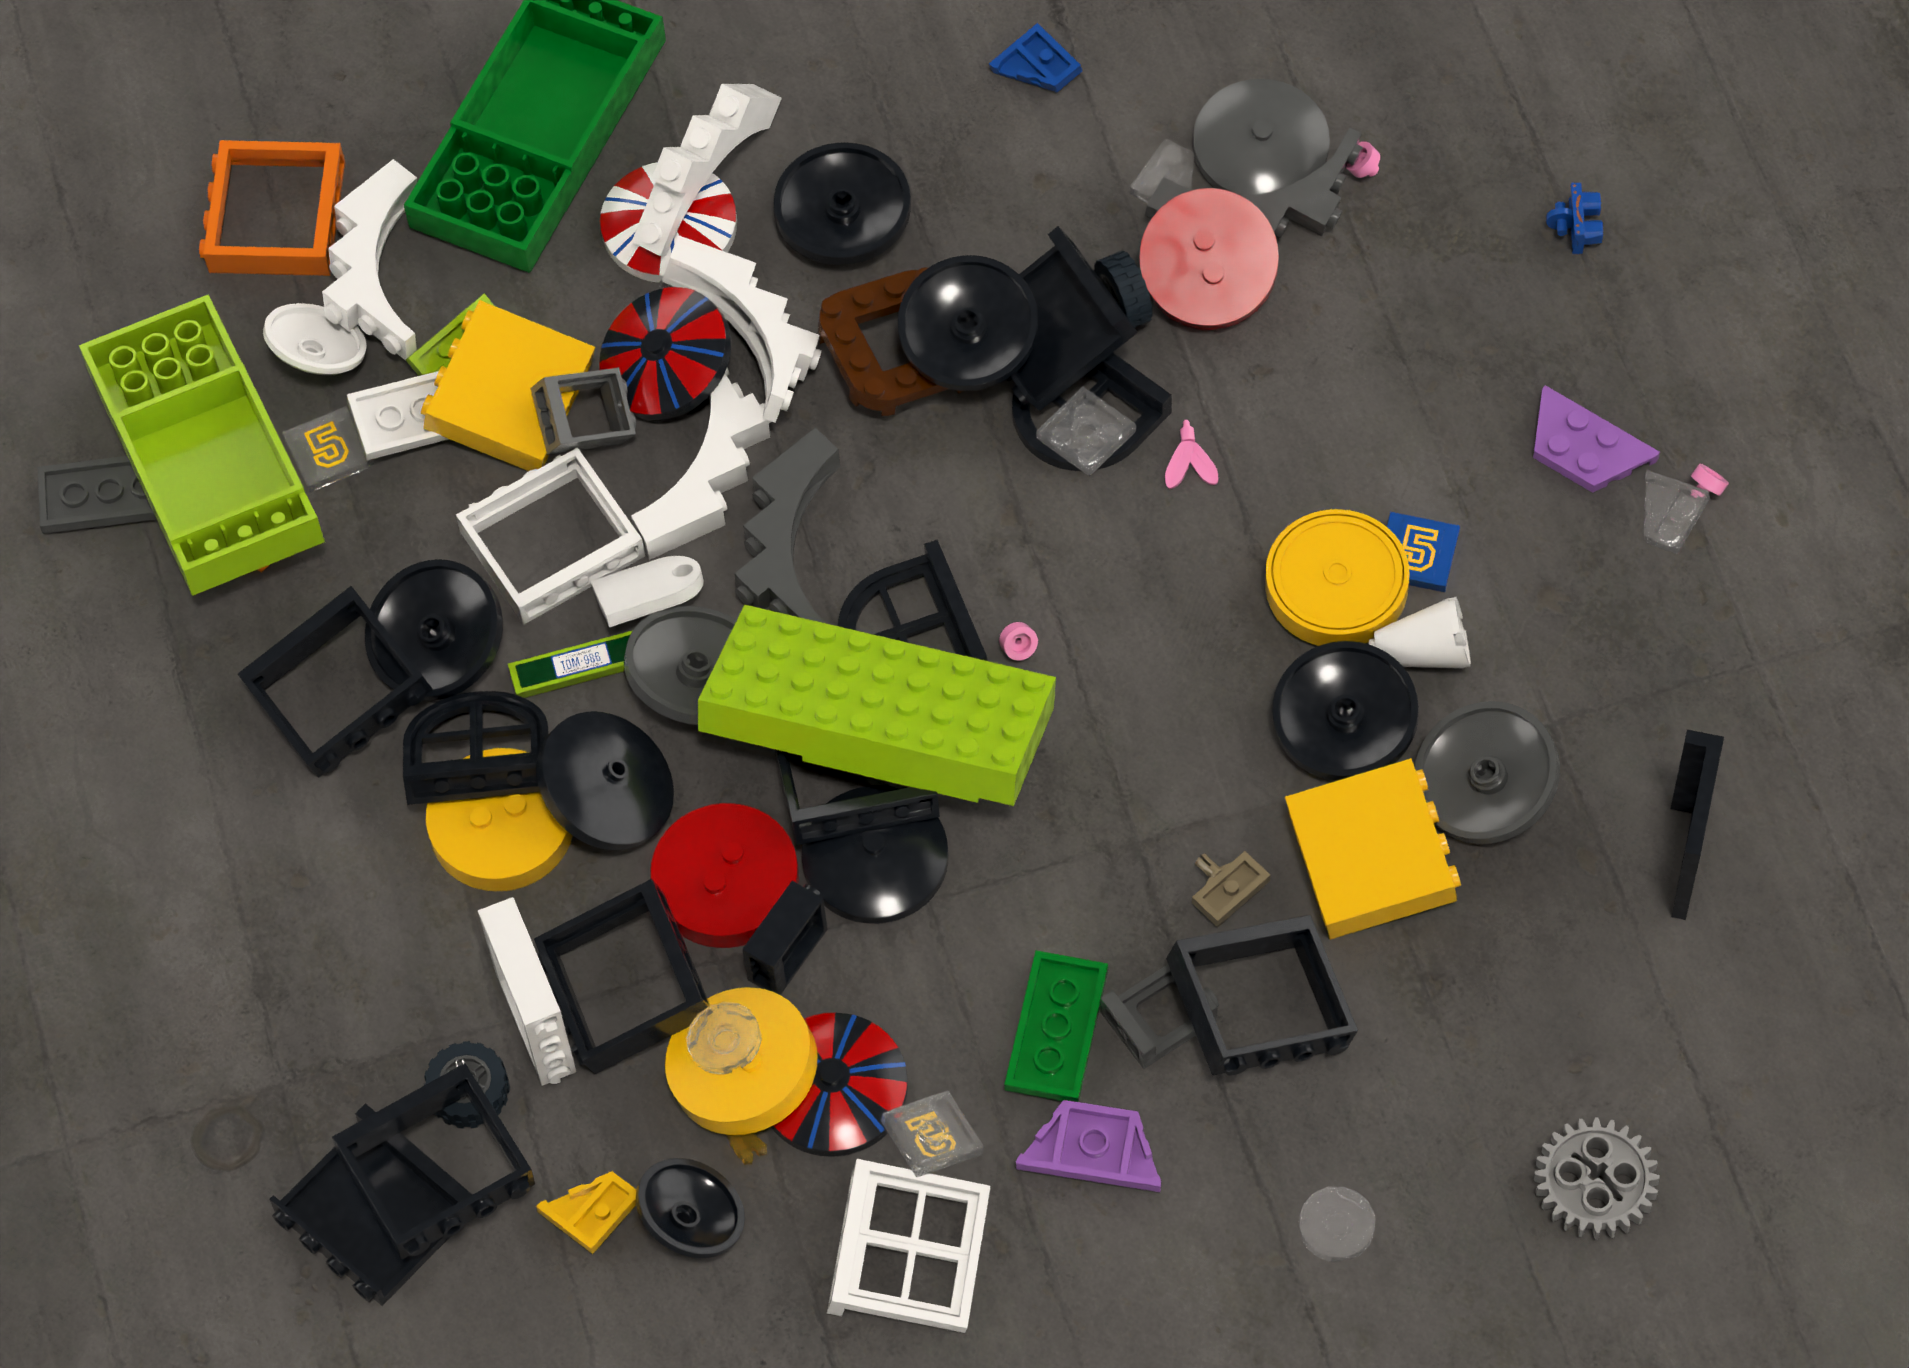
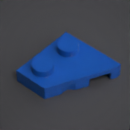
(1037, 61)

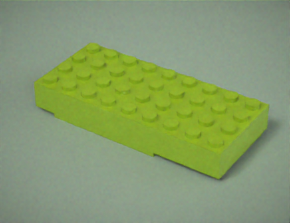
(201, 445)
(877, 706)

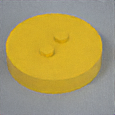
(1336, 577)
(496, 839)
(760, 1091)

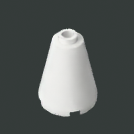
(1427, 638)

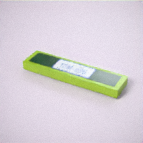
(569, 665)

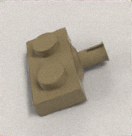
(1228, 886)

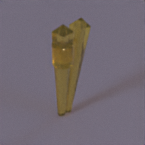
(745, 1144)

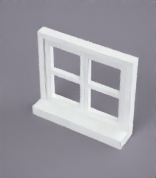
(856, 1235)

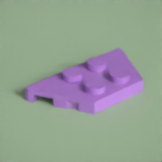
(1584, 444)
(1093, 1146)

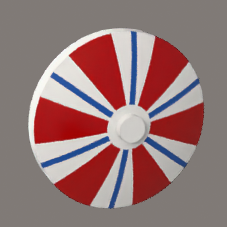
(708, 221)

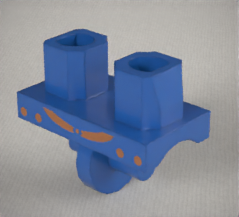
(1580, 205)

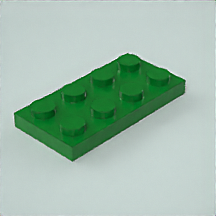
(1056, 1027)

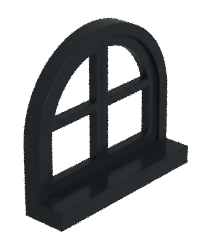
(1125, 383)
(944, 592)
(478, 774)

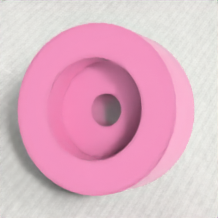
(1366, 163)
(1709, 479)
(1018, 641)

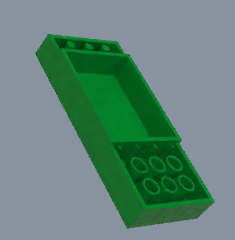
(534, 126)

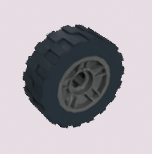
(1126, 286)
(487, 1071)

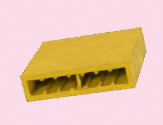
(487, 385)
(1373, 848)

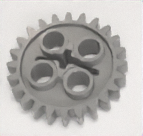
(1620, 1157)

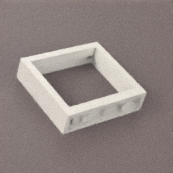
(575, 577)
(527, 991)

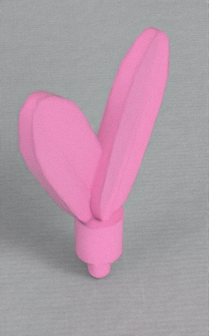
(1189, 453)

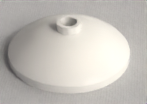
(311, 342)

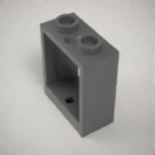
(553, 417)

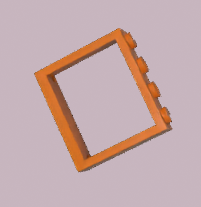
(273, 259)

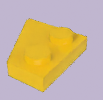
(591, 1209)

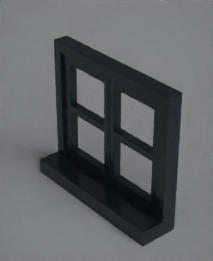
(1694, 795)

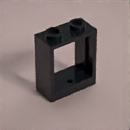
(785, 938)

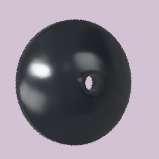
(690, 1208)

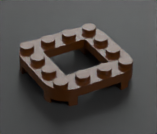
(852, 353)

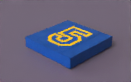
(1428, 547)

